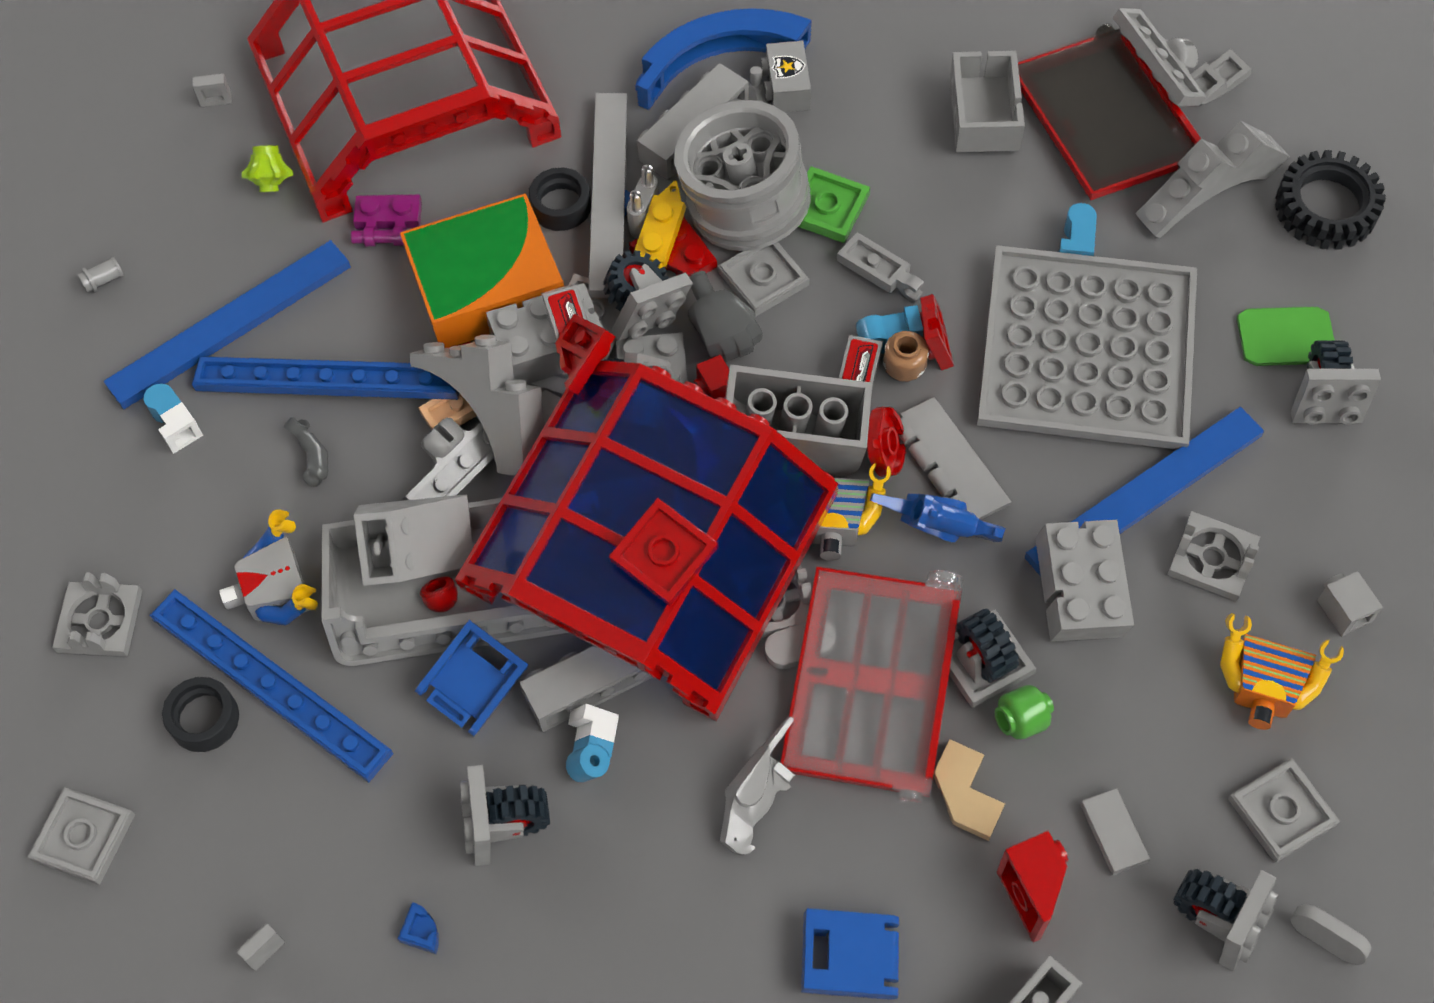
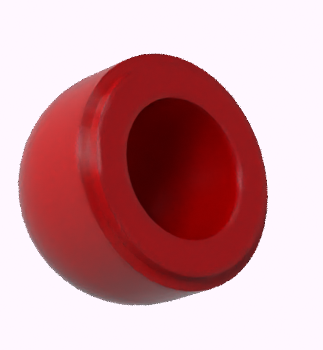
(442, 599)

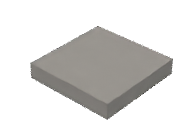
(763, 277)
(1283, 810)
(81, 835)

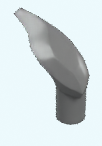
(756, 85)

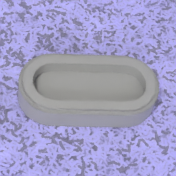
(785, 646)
(1331, 934)

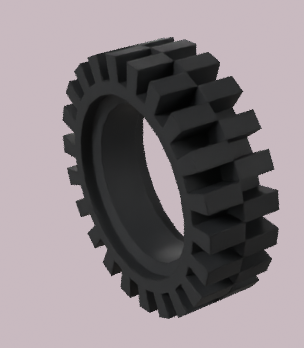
(1340, 171)

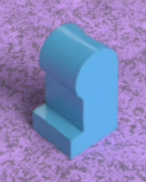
(1080, 230)
(883, 327)

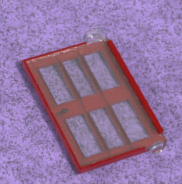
(873, 680)

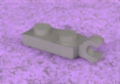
(880, 267)

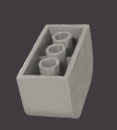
(815, 413)

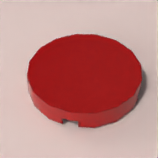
(884, 441)

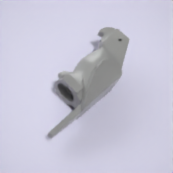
(753, 793)

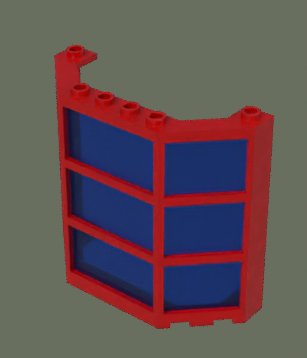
(592, 479)

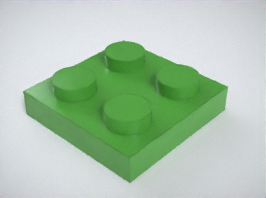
(833, 204)

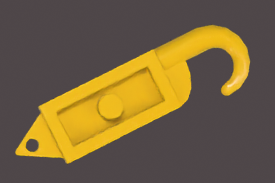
(662, 225)

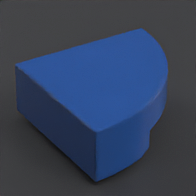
(419, 930)

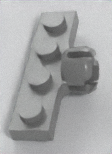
(1164, 57)
(456, 458)

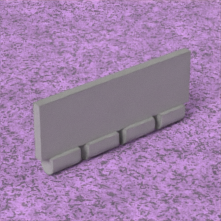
(956, 463)

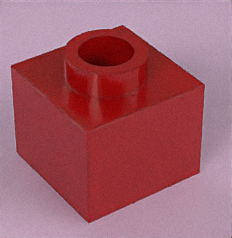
(712, 377)

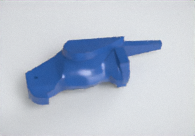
(940, 517)

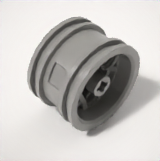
(743, 175)

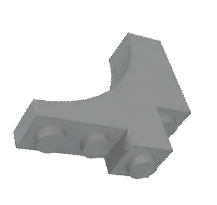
(1210, 169)
(485, 379)

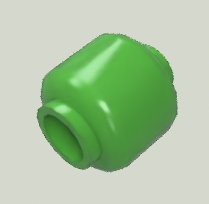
(1024, 712)

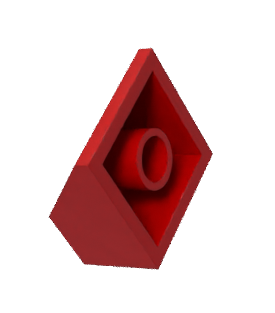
(1033, 878)

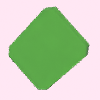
(1282, 334)

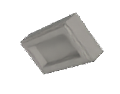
(1114, 831)

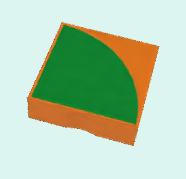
(479, 265)

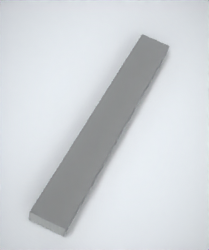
(607, 187)

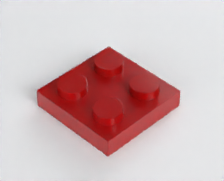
(663, 551)

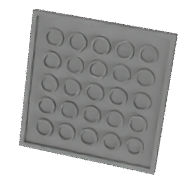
(1089, 347)

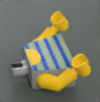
(850, 514)

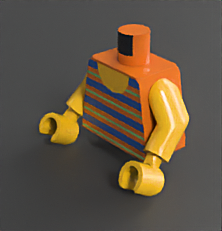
(1271, 675)

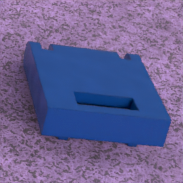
(467, 682)
(859, 954)

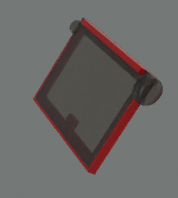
(1106, 112)

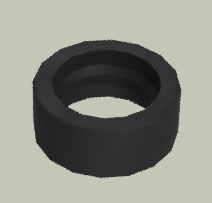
(560, 179)
(183, 695)

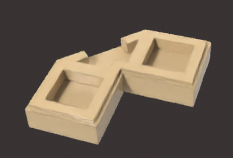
(966, 806)

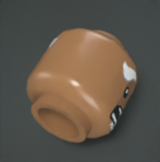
(905, 356)

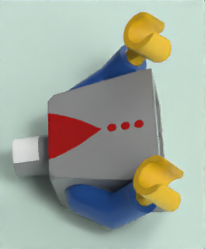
(271, 577)

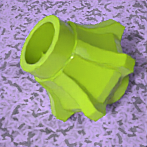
(267, 168)

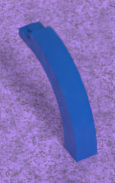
(712, 36)

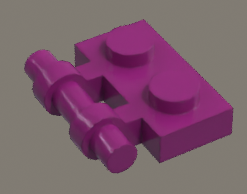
(385, 212)

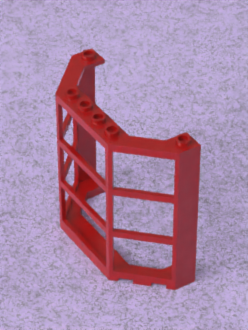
(408, 127)

